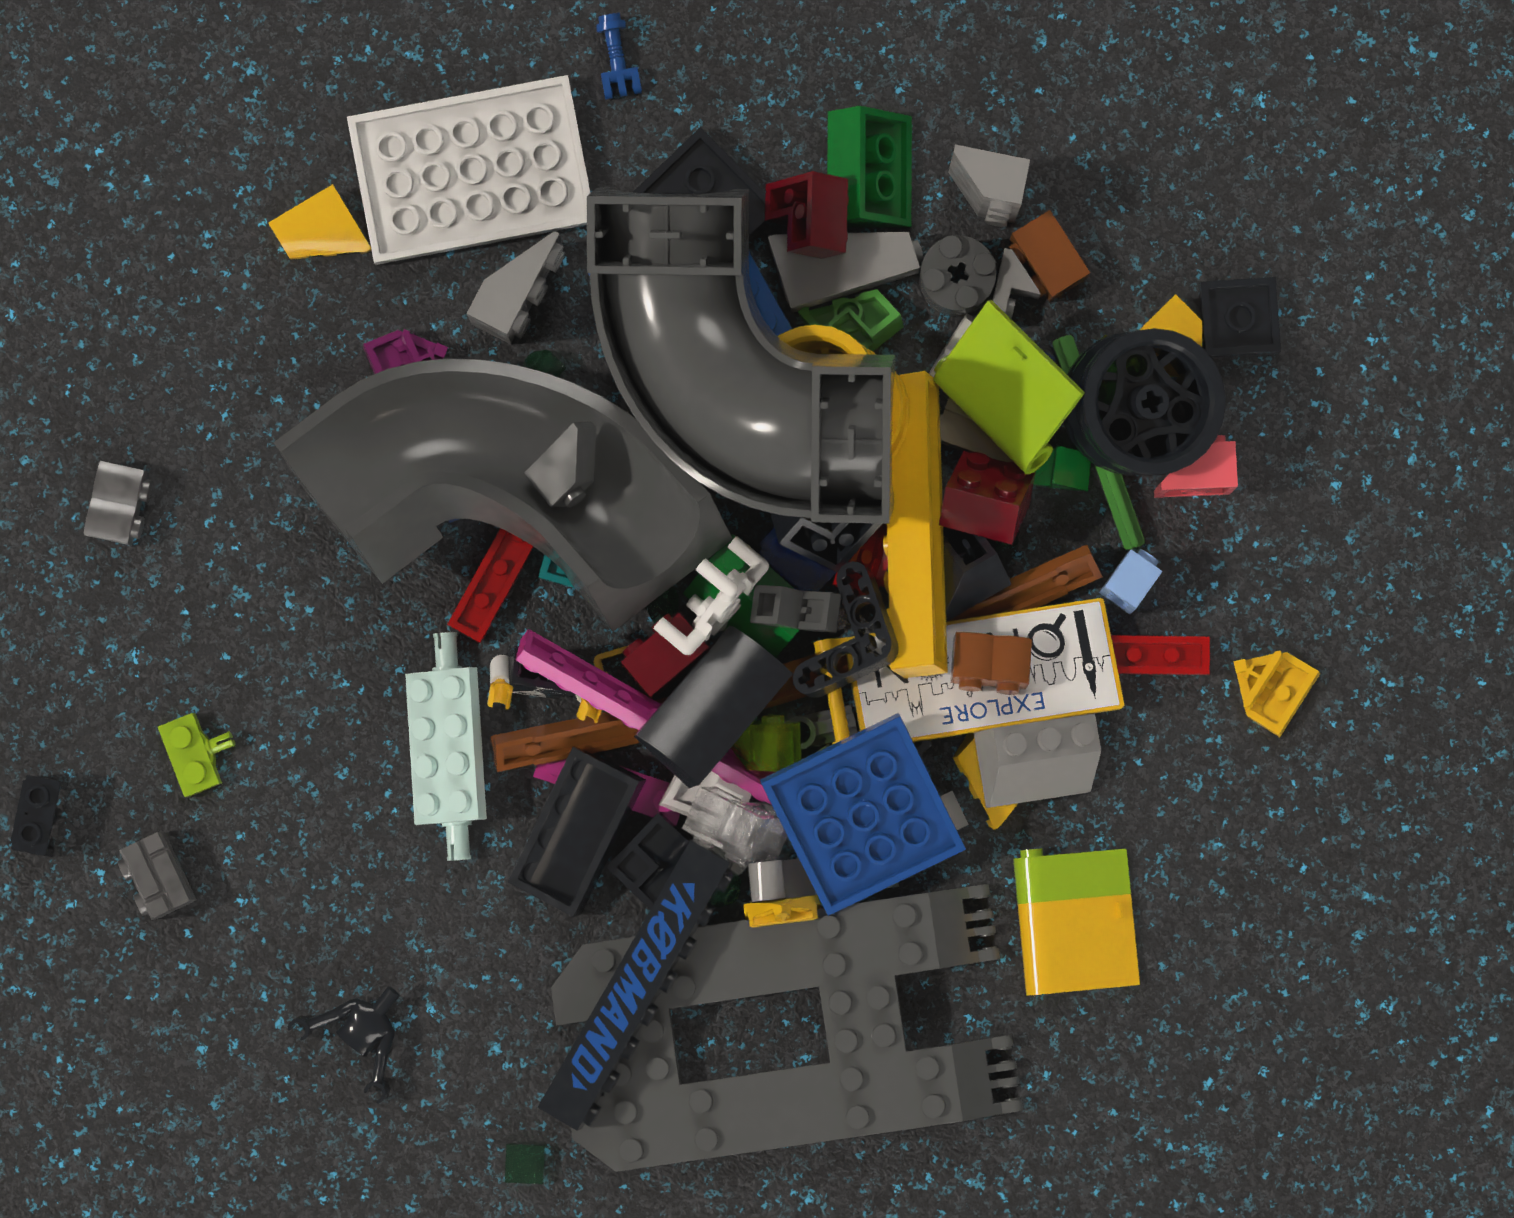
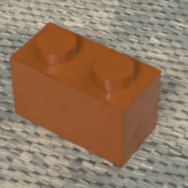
(1048, 256)

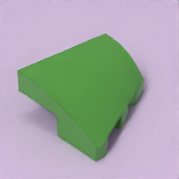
(866, 318)

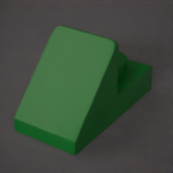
(1064, 470)

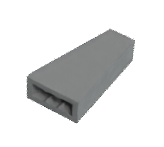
(868, 263)

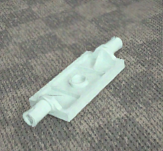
(446, 746)

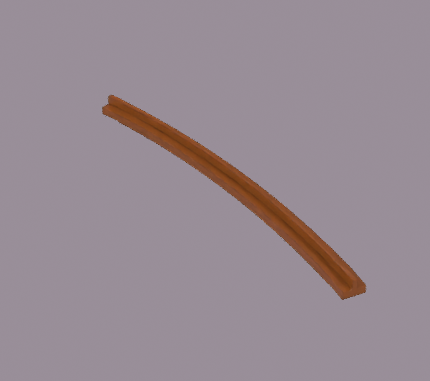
(555, 740)

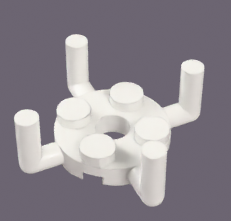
(715, 613)

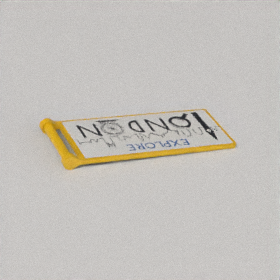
(1069, 677)

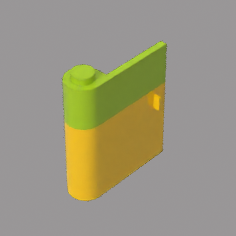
(1075, 921)

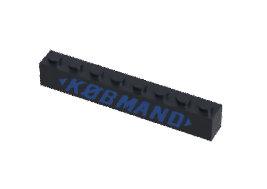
(636, 985)

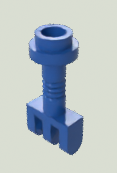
(619, 74)

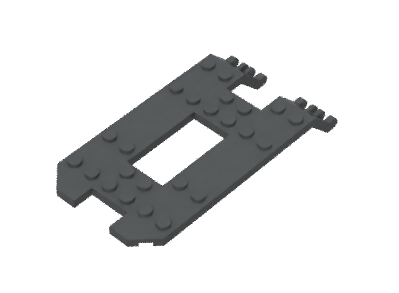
(870, 1076)

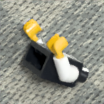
(511, 677)

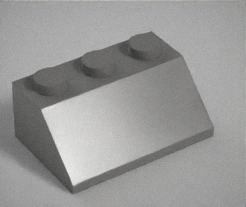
(990, 182)
(1038, 759)

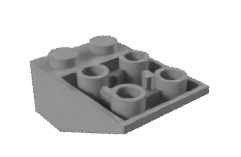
(508, 294)

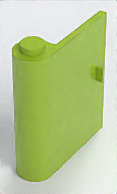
(1008, 387)

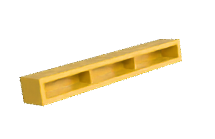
(915, 538)

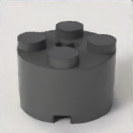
(954, 254)

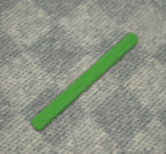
(1112, 483)

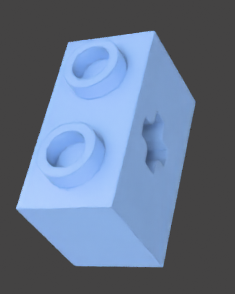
(1131, 580)

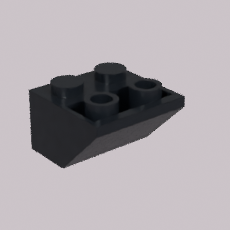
(971, 571)

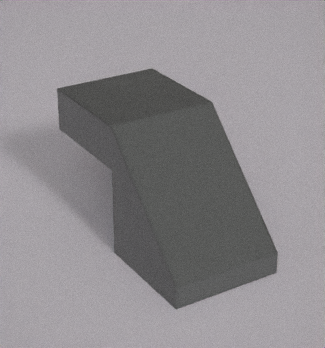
(795, 608)

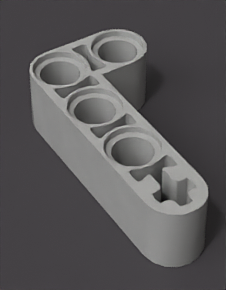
(780, 880)

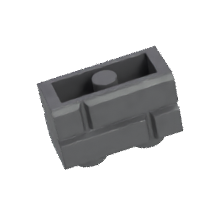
(156, 876)

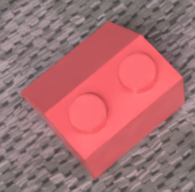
(1209, 475)

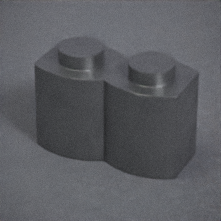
(117, 503)

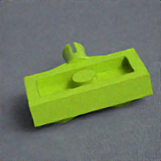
(193, 753)

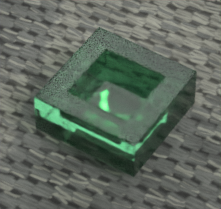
(524, 1163)

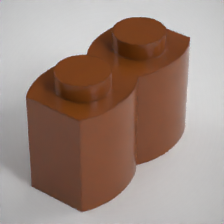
(991, 662)

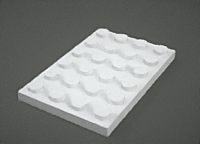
(470, 169)

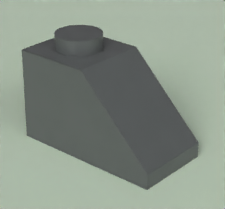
(566, 466)

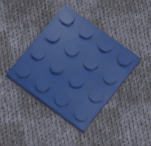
(863, 814)

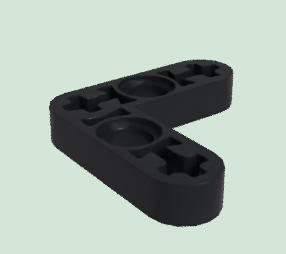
(861, 646)

